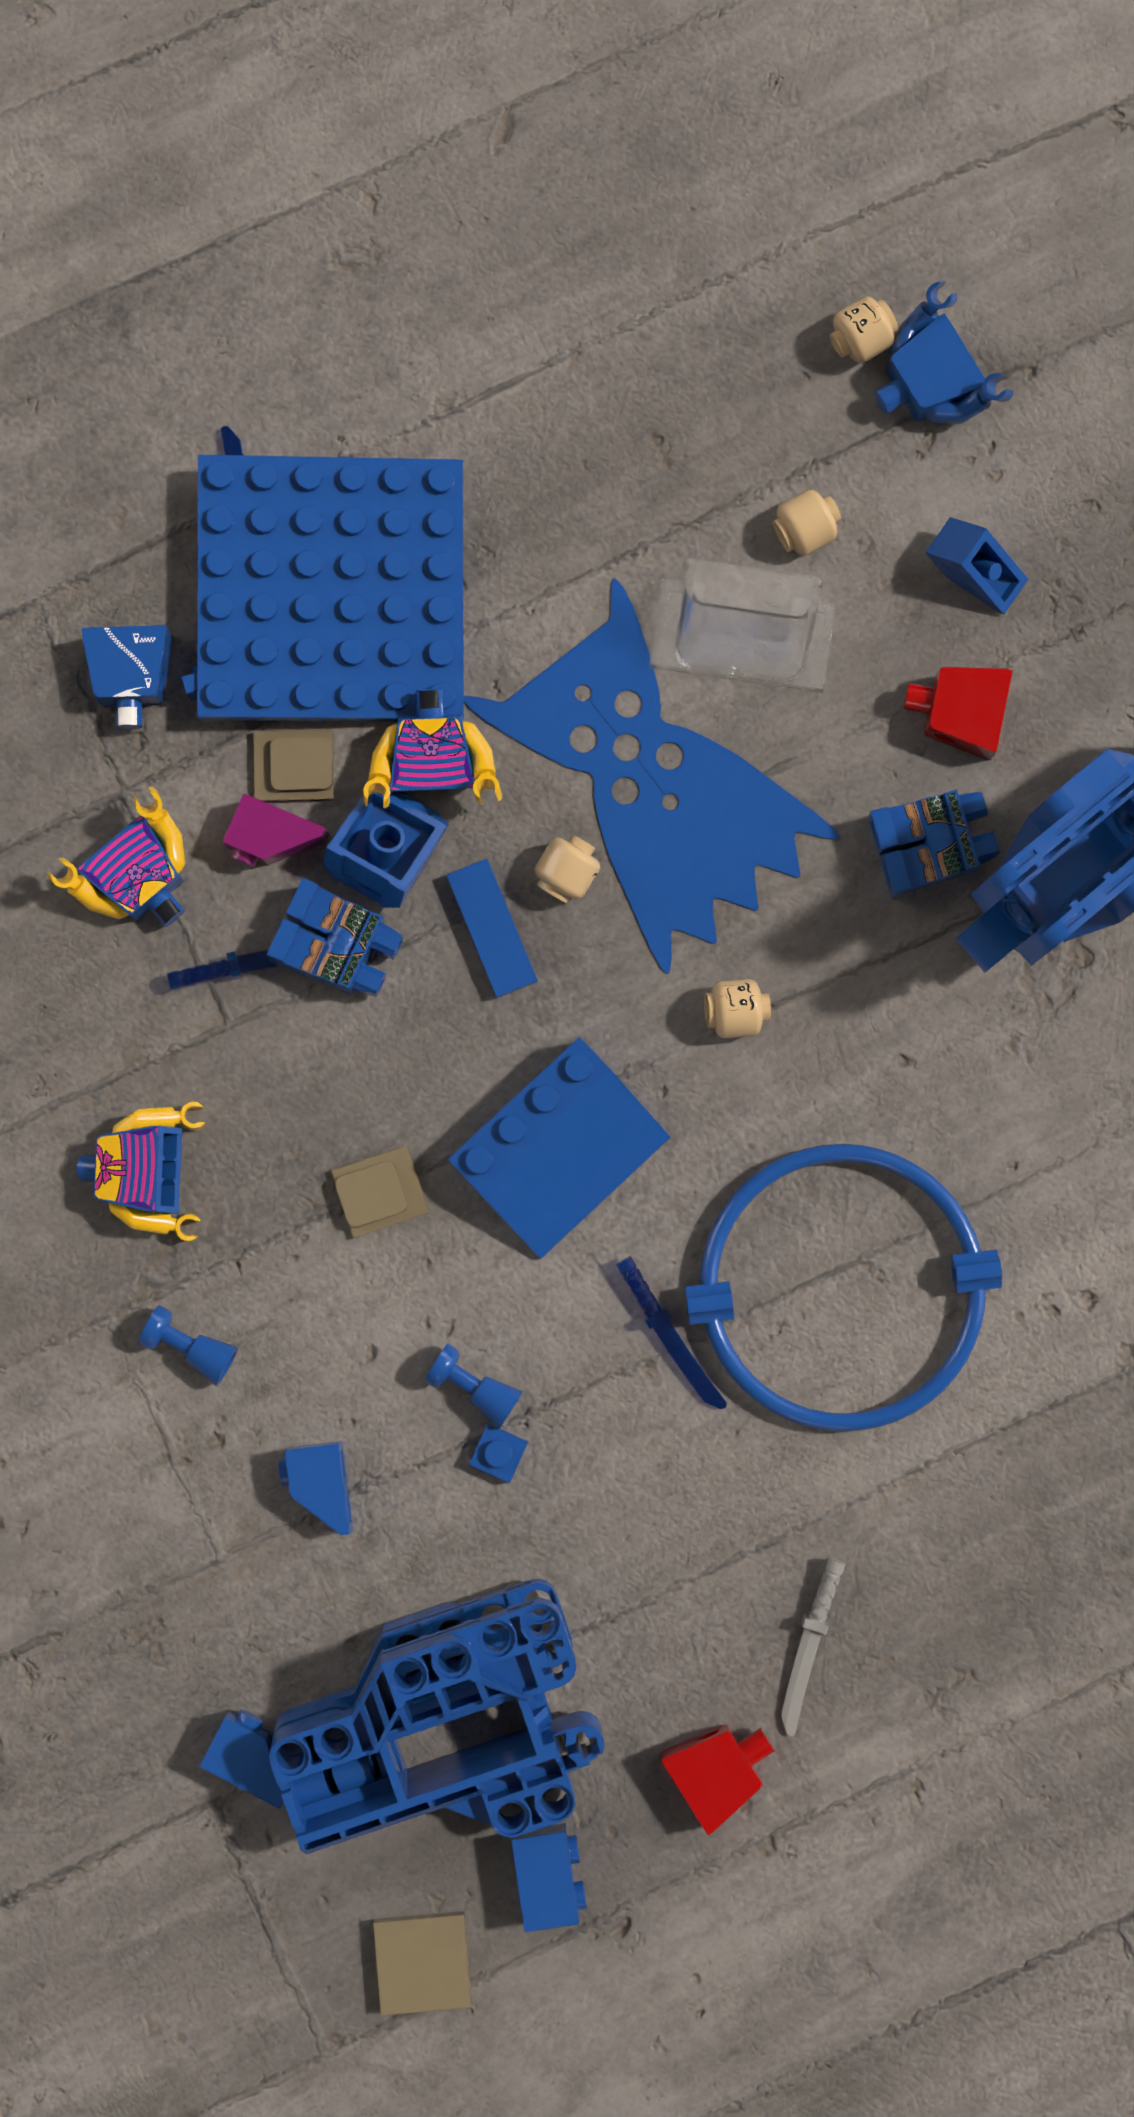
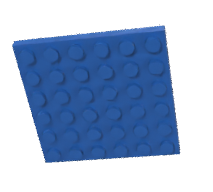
(328, 587)

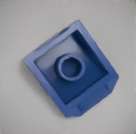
(385, 848)

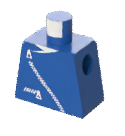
(128, 668)

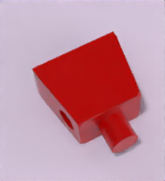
(963, 707)
(717, 1772)

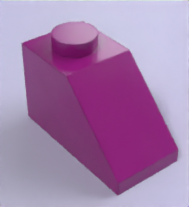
(269, 833)

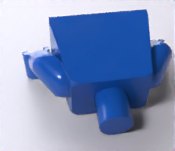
(935, 370)

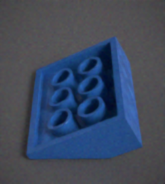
(559, 1147)

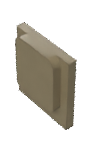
(293, 765)
(380, 1191)

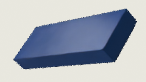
(492, 928)

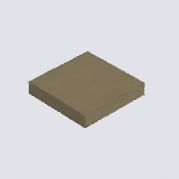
(422, 1963)

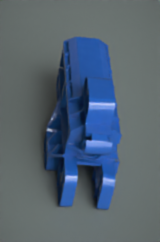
(1064, 869)
(390, 1705)

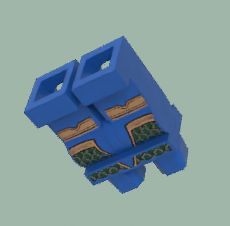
(945, 838)
(347, 944)

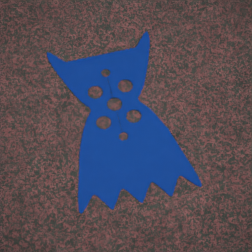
(663, 857)

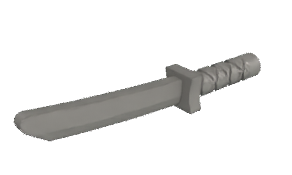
(814, 1627)

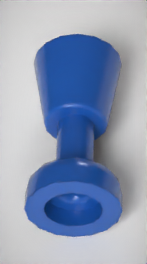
(204, 1354)
(489, 1396)

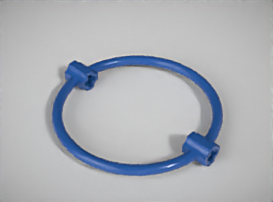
(971, 1273)

